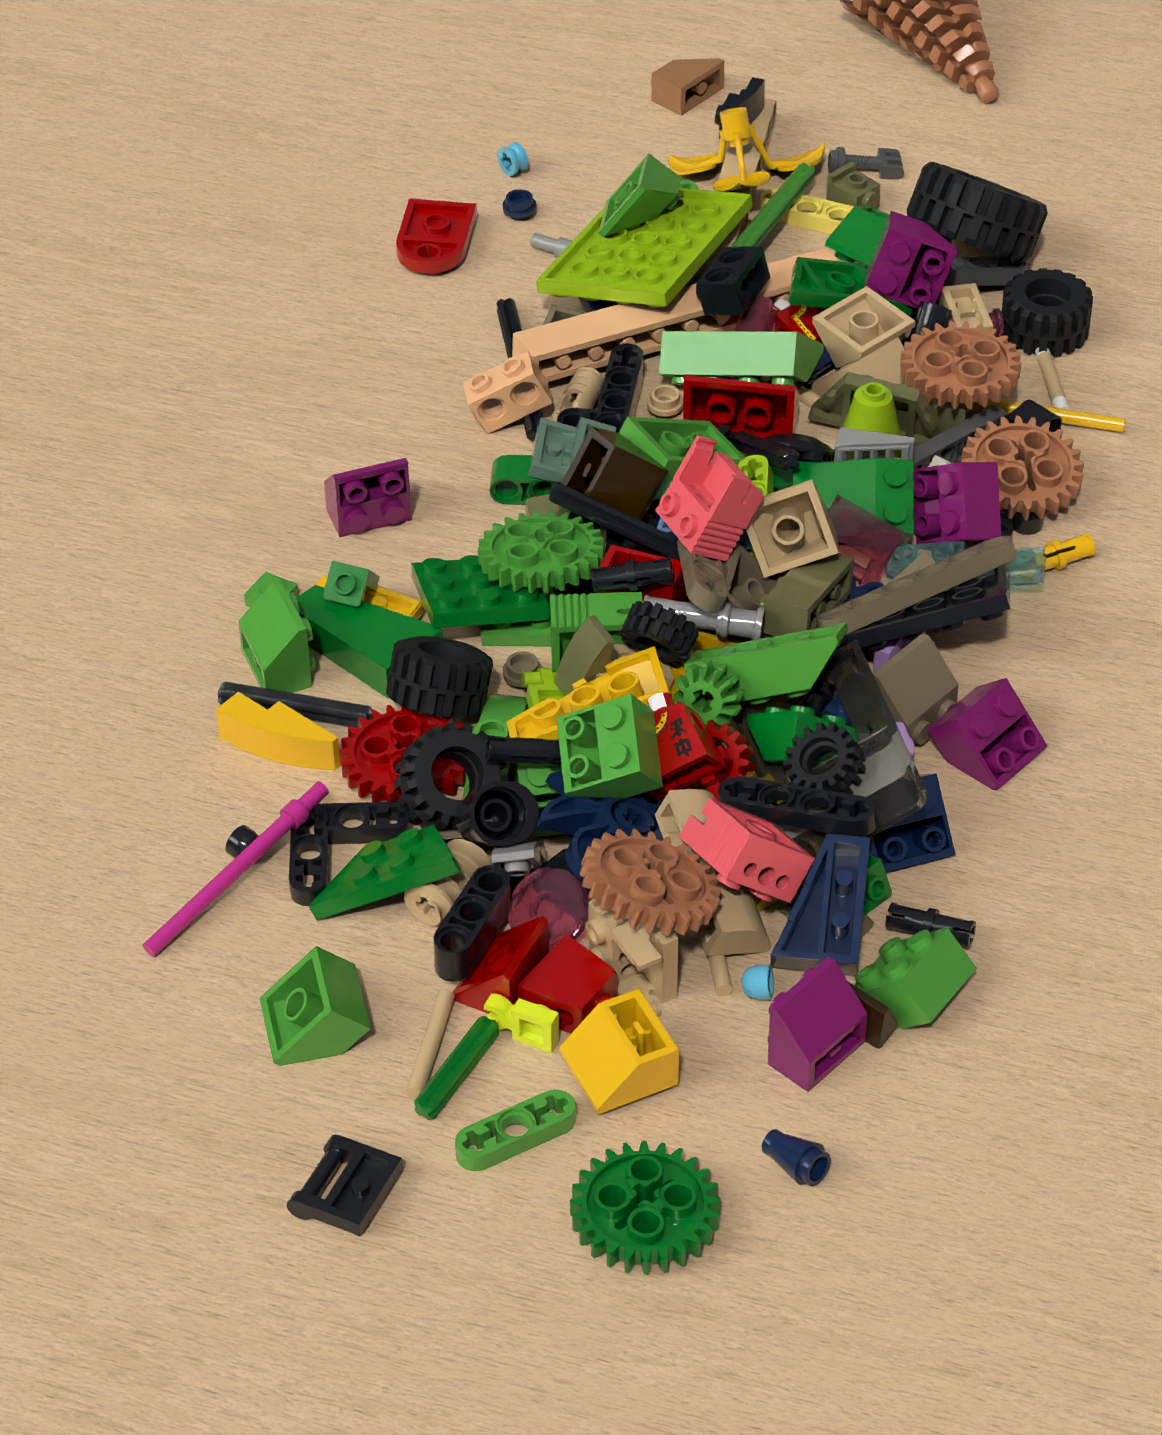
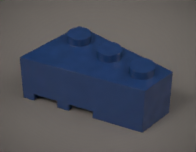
(828, 909)

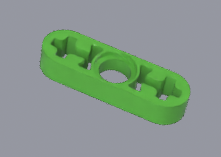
(505, 1146)

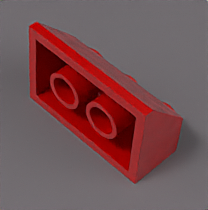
(743, 405)

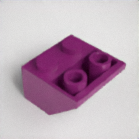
(909, 261)
(369, 497)
(957, 502)
(988, 734)
(815, 1025)

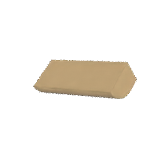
(736, 922)

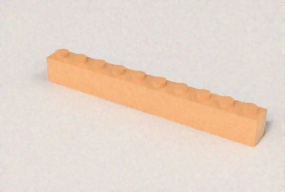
(590, 337)

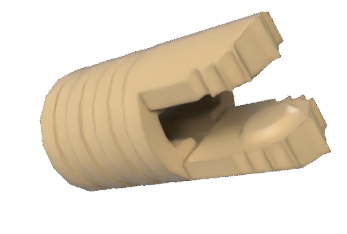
(581, 391)

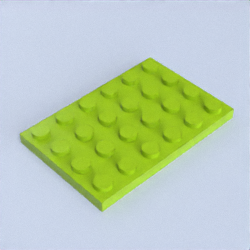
(649, 259)

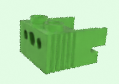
(570, 612)

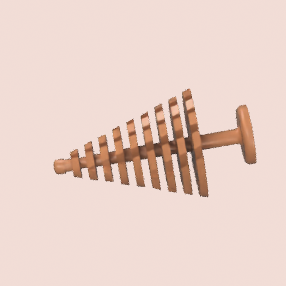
(937, 33)

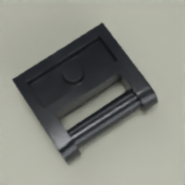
(356, 1191)

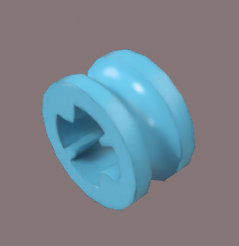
(513, 159)

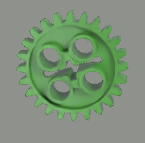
(541, 551)

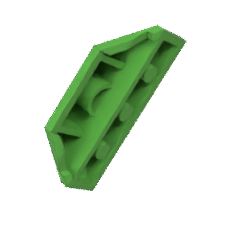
(776, 663)

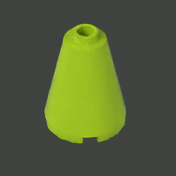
(873, 411)

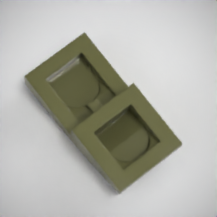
(585, 655)

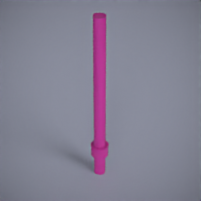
(292, 816)

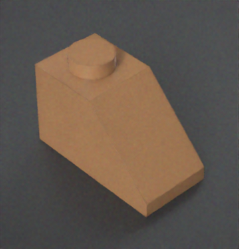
(686, 83)

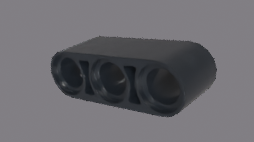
(472, 923)

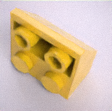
(621, 1053)

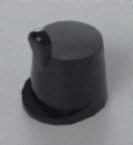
(498, 814)

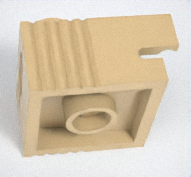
(638, 957)

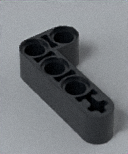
(619, 390)

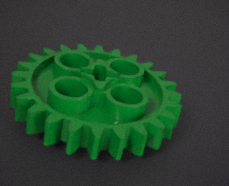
(645, 1207)

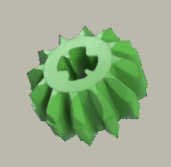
(706, 679)

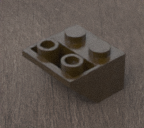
(615, 473)

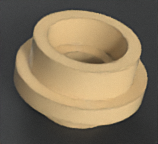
(665, 401)

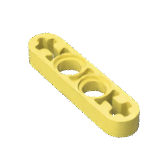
(822, 212)

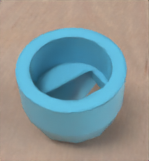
(758, 982)

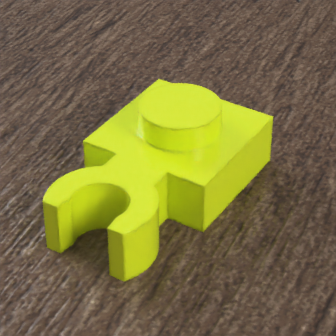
(528, 1021)

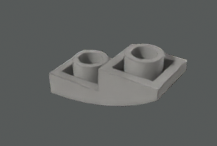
(519, 858)

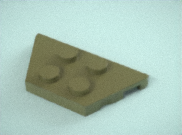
(912, 409)

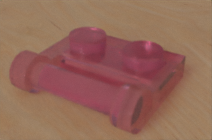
(865, 534)

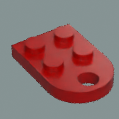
(434, 231)

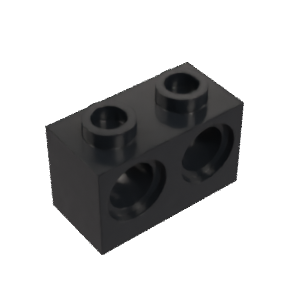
(733, 280)

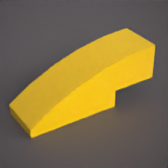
(277, 734)

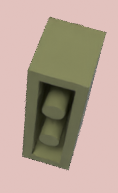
(806, 594)

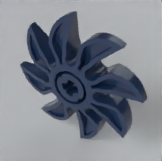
(592, 816)

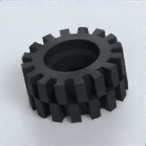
(662, 628)
(817, 744)

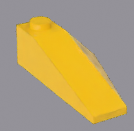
(632, 674)

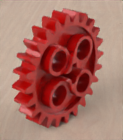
(376, 747)

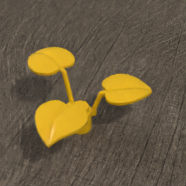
(736, 131)

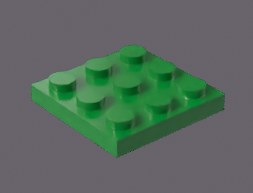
(461, 595)

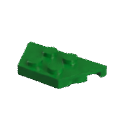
(828, 282)
(386, 870)

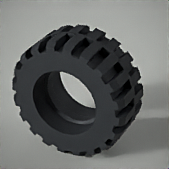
(977, 211)

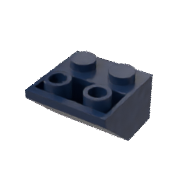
(918, 837)

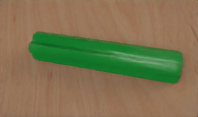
(456, 1067)

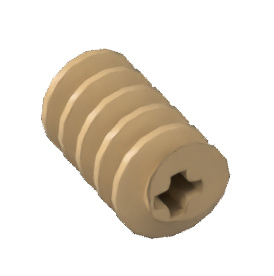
(433, 900)

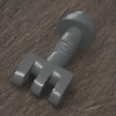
(887, 162)

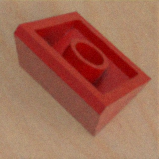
(505, 964)

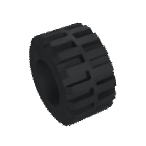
(1047, 311)
(439, 676)
(416, 777)

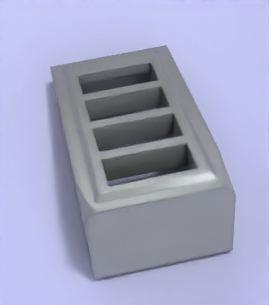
(853, 442)

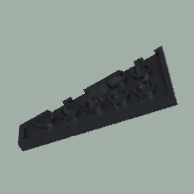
(949, 610)

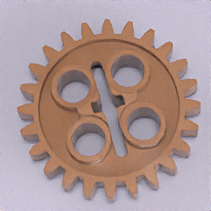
(960, 364)
(1033, 465)
(650, 882)

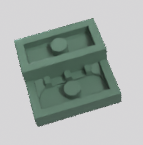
(557, 447)

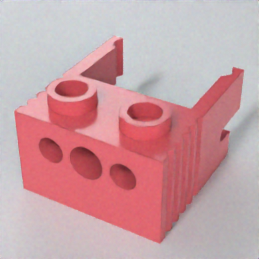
(709, 501)
(748, 851)

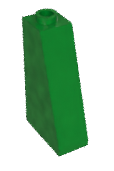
(359, 637)

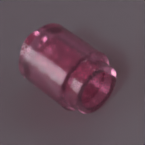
(758, 317)

